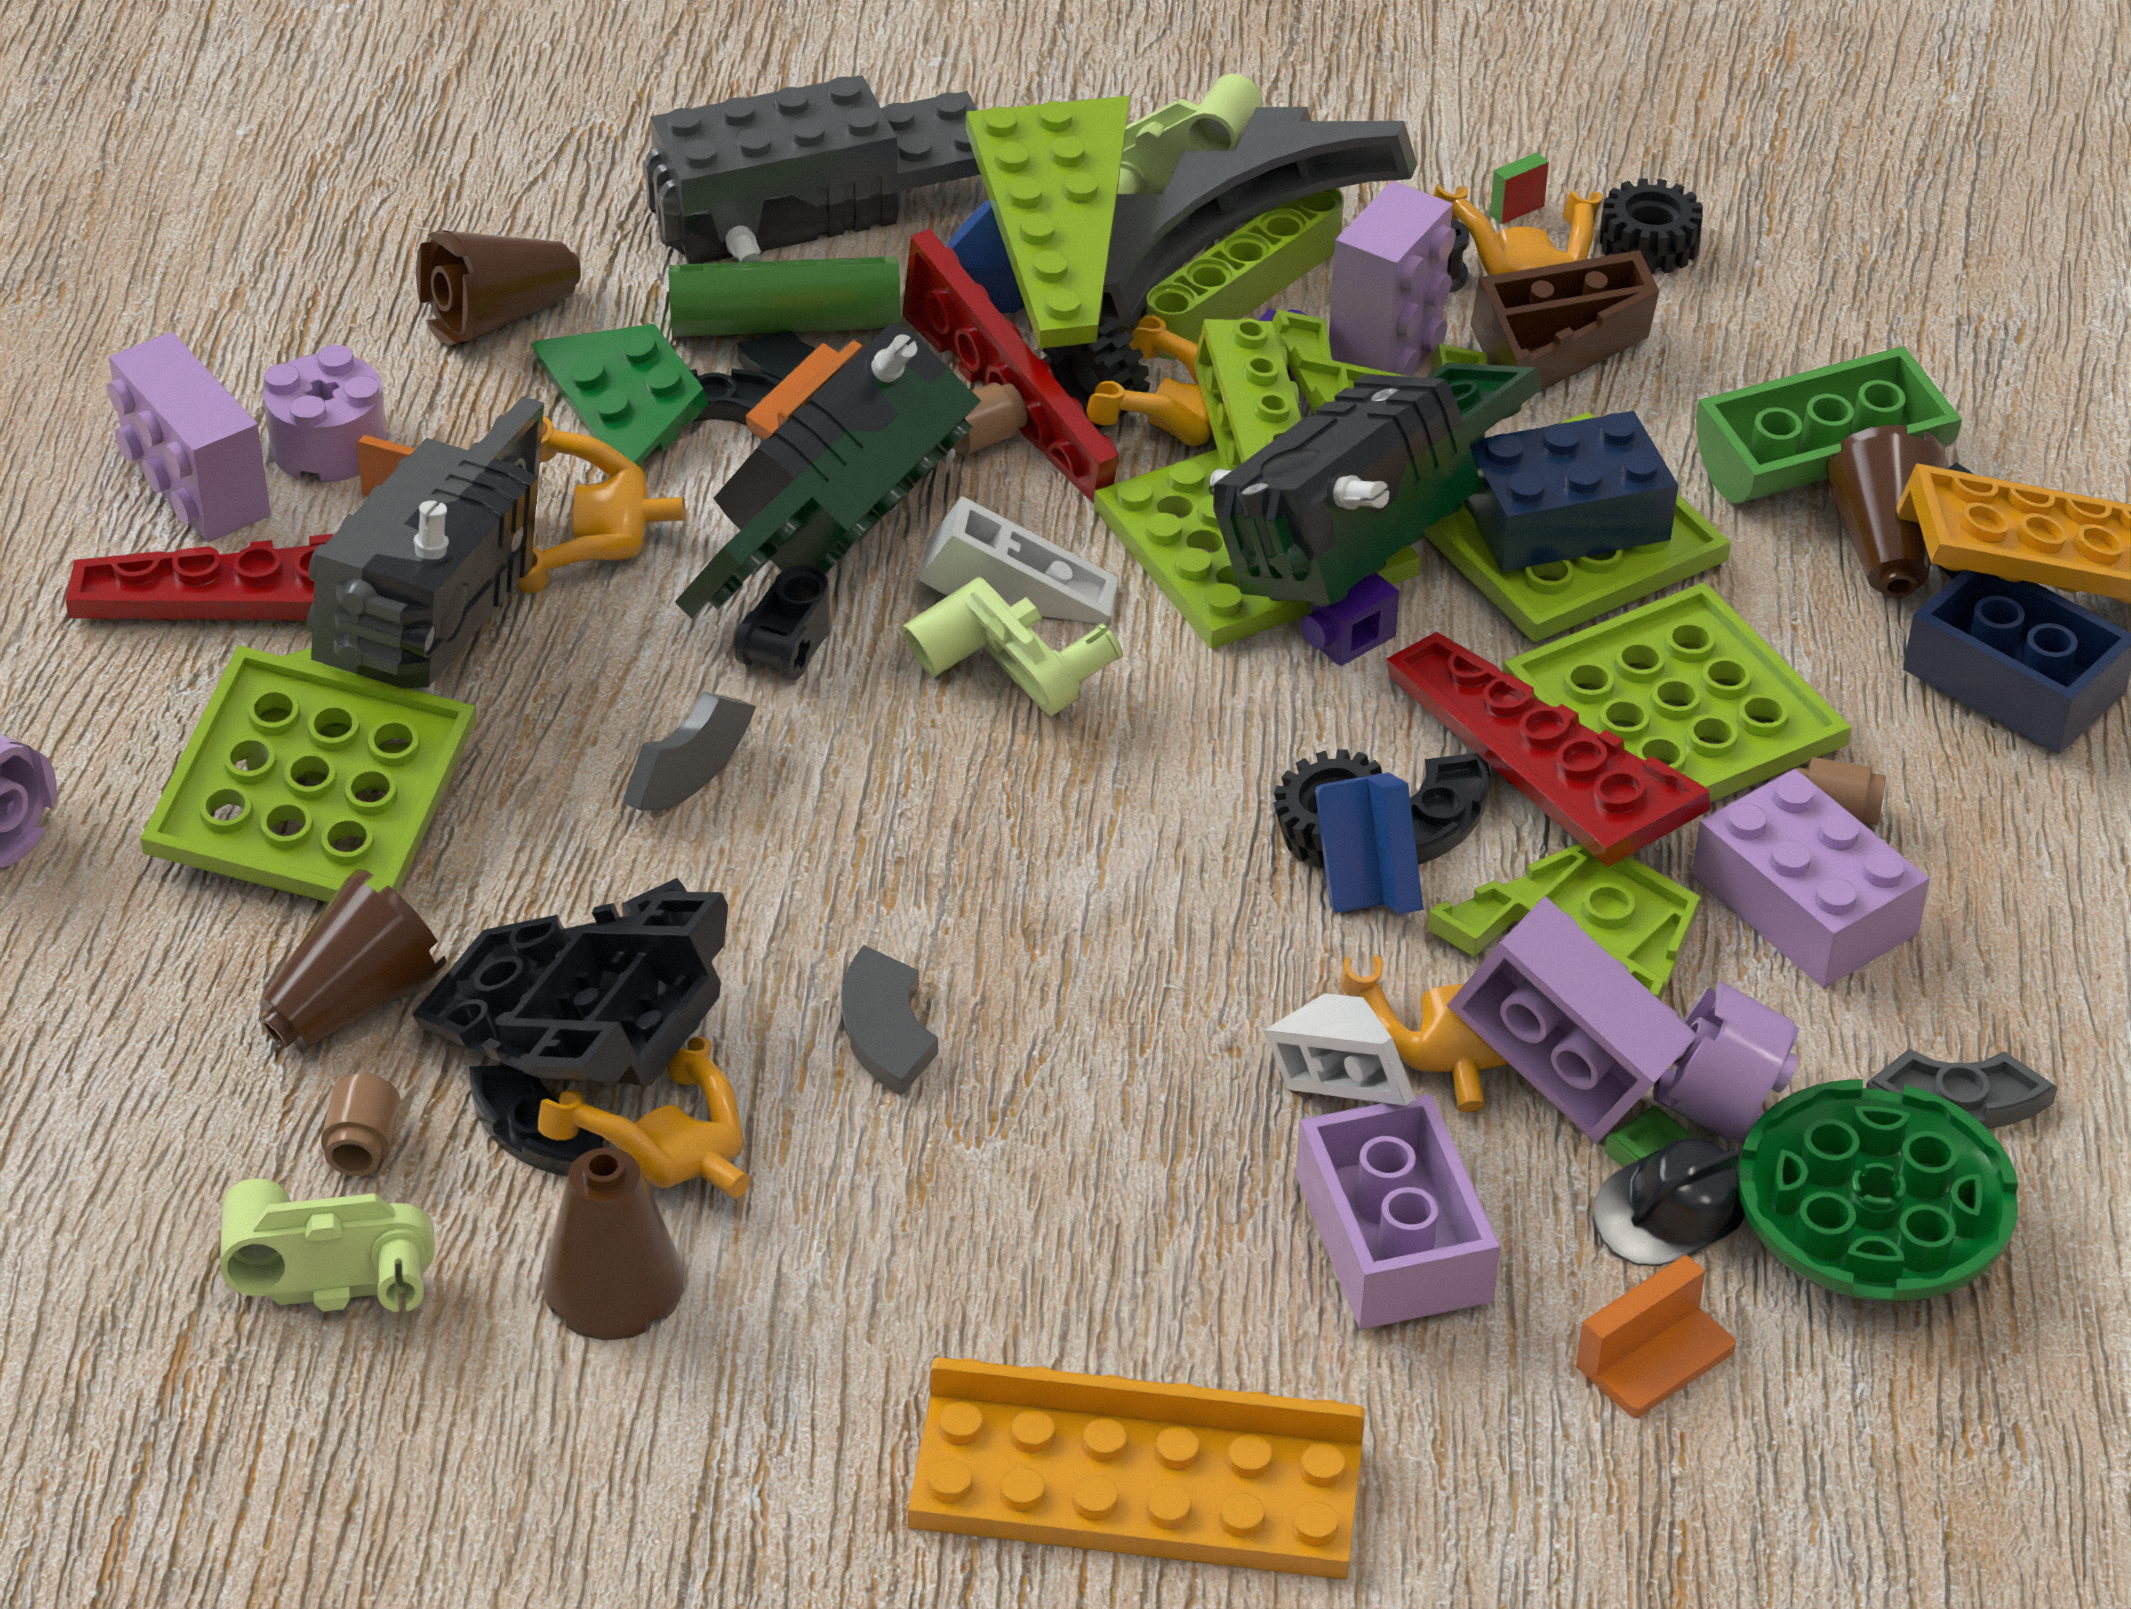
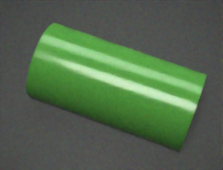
(784, 296)
(1786, 428)

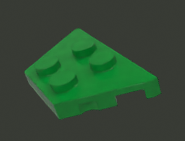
(624, 386)

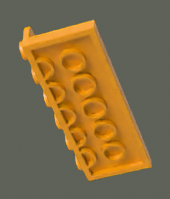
(2021, 531)
(1139, 1467)

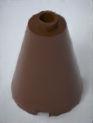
(490, 281)
(1867, 486)
(349, 964)
(610, 1251)

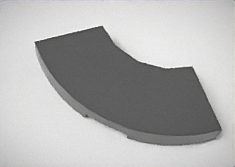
(691, 755)
(880, 1020)
(1990, 1090)

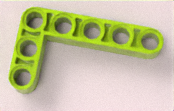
(1249, 265)

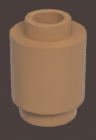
(994, 418)
(1850, 786)
(360, 1123)

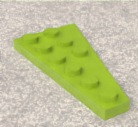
(1054, 200)

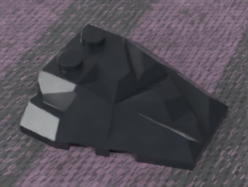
(588, 997)

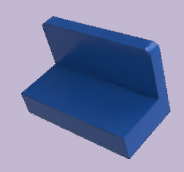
(1369, 844)

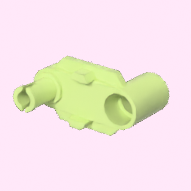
(1159, 139)
(980, 618)
(323, 1247)

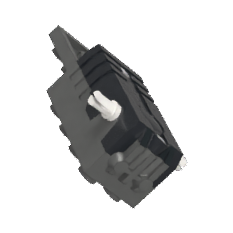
(796, 166)
(429, 555)

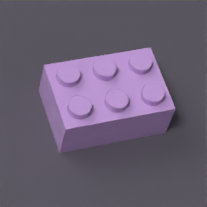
(1392, 281)
(188, 436)
(1809, 877)
(1571, 1019)
(1396, 1211)

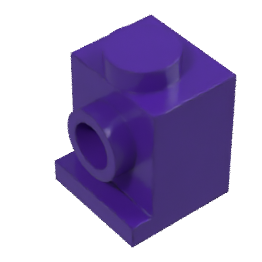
(1355, 623)

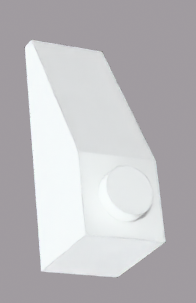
(1016, 565)
(1339, 1051)

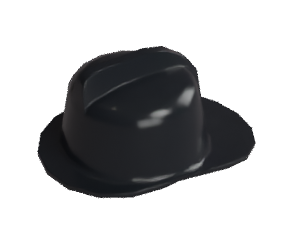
(1670, 1203)

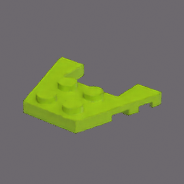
(1322, 377)
(1621, 907)

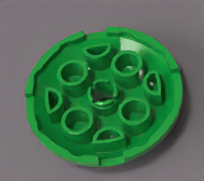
(1878, 1191)

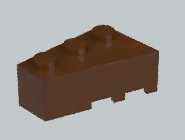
(1565, 314)

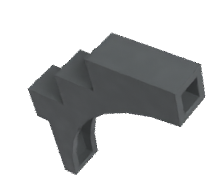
(1217, 190)

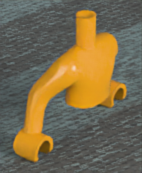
(1525, 246)
(1175, 406)
(607, 514)
(1441, 1043)
(667, 1140)

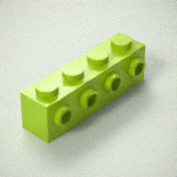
(1244, 386)

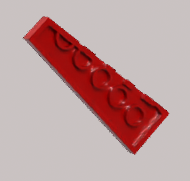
(960, 317)
(196, 584)
(1569, 771)

